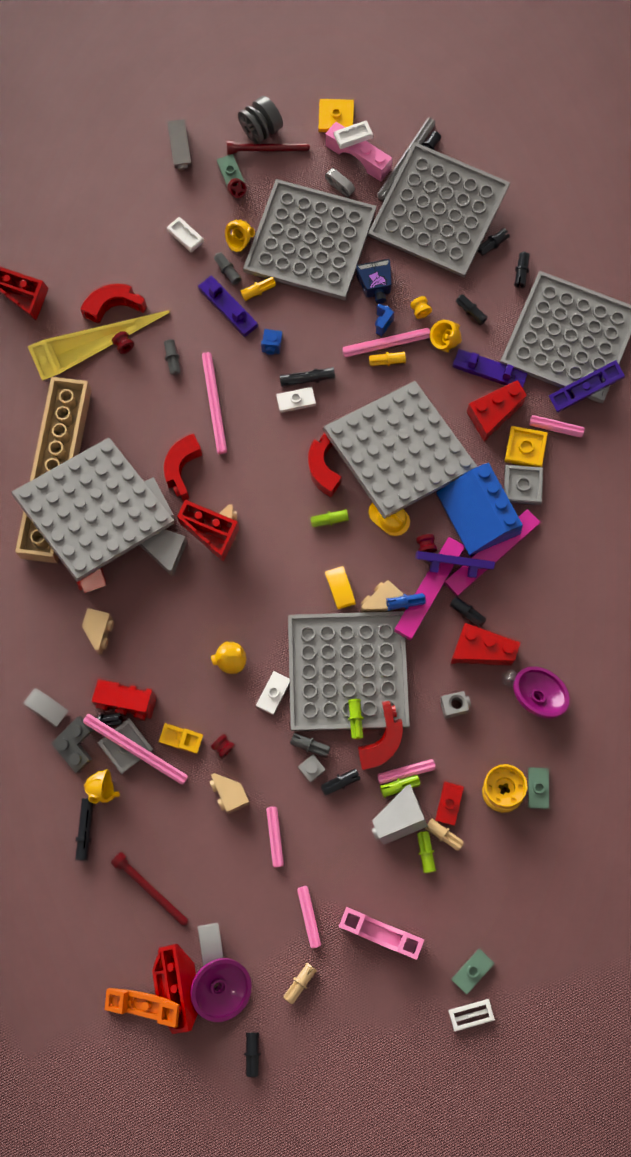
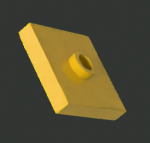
(335, 111)
(526, 447)

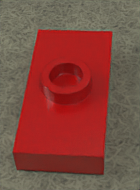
(449, 803)

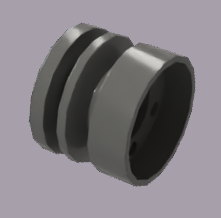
(260, 119)

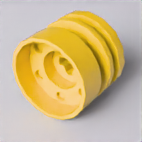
(508, 777)

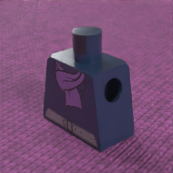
(375, 279)

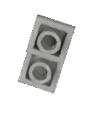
(45, 707)
(210, 942)

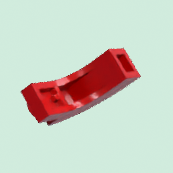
(109, 296)
(176, 458)
(321, 475)
(383, 749)

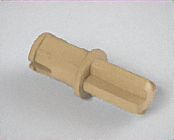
(444, 835)
(299, 983)

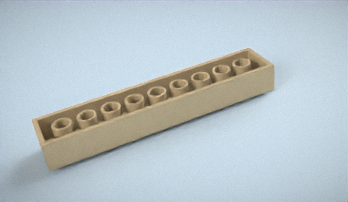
(57, 442)

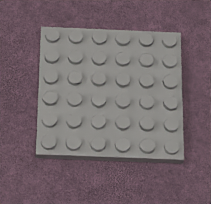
(439, 209)
(310, 239)
(567, 333)
(399, 449)
(92, 508)
(343, 660)

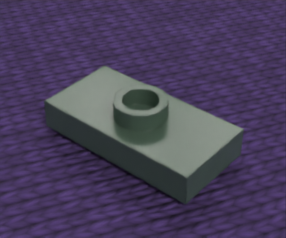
(229, 168)
(538, 788)
(472, 971)

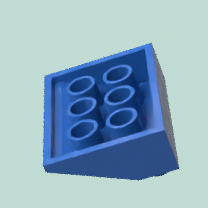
(480, 510)

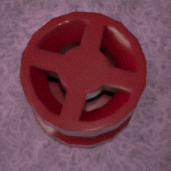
(240, 188)
(123, 342)
(426, 543)
(223, 746)

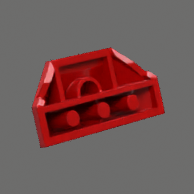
(173, 979)

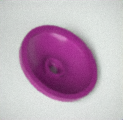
(541, 692)
(228, 998)

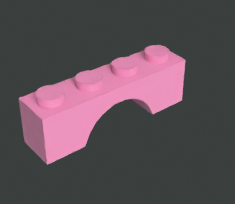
(373, 159)
(381, 933)

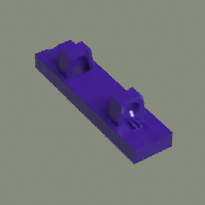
(228, 306)
(488, 368)
(586, 386)
(436, 559)

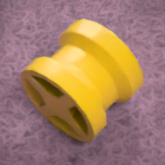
(421, 307)

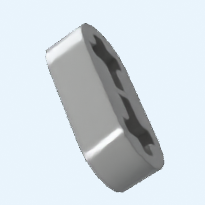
(339, 182)

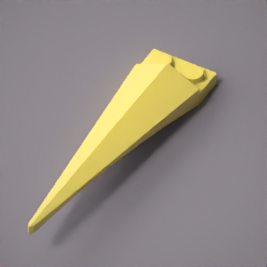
(62, 352)

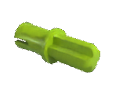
(329, 518)
(355, 718)
(399, 785)
(426, 852)

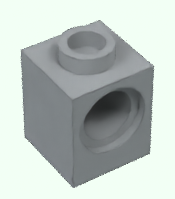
(448, 710)

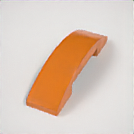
(142, 1004)

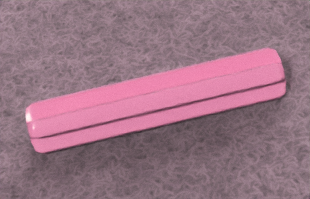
(556, 426)
(406, 771)
(275, 838)
(309, 917)

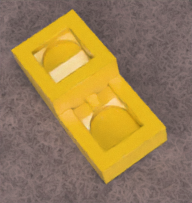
(340, 587)
(180, 738)

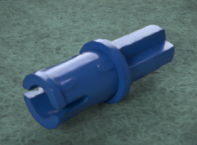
(405, 601)

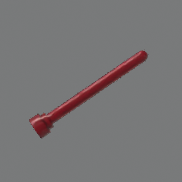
(233, 147)
(121, 862)

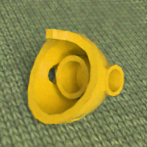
(240, 234)
(445, 335)
(230, 658)
(100, 787)

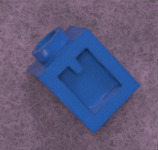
(385, 318)
(271, 341)

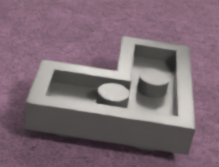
(69, 744)

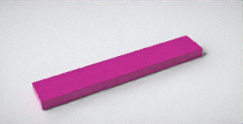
(460, 582)
(430, 588)

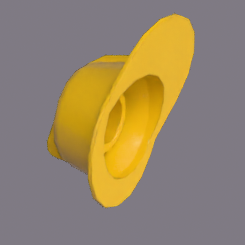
(393, 525)

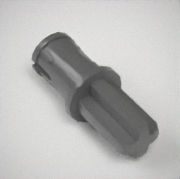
(227, 268)
(172, 357)
(310, 745)

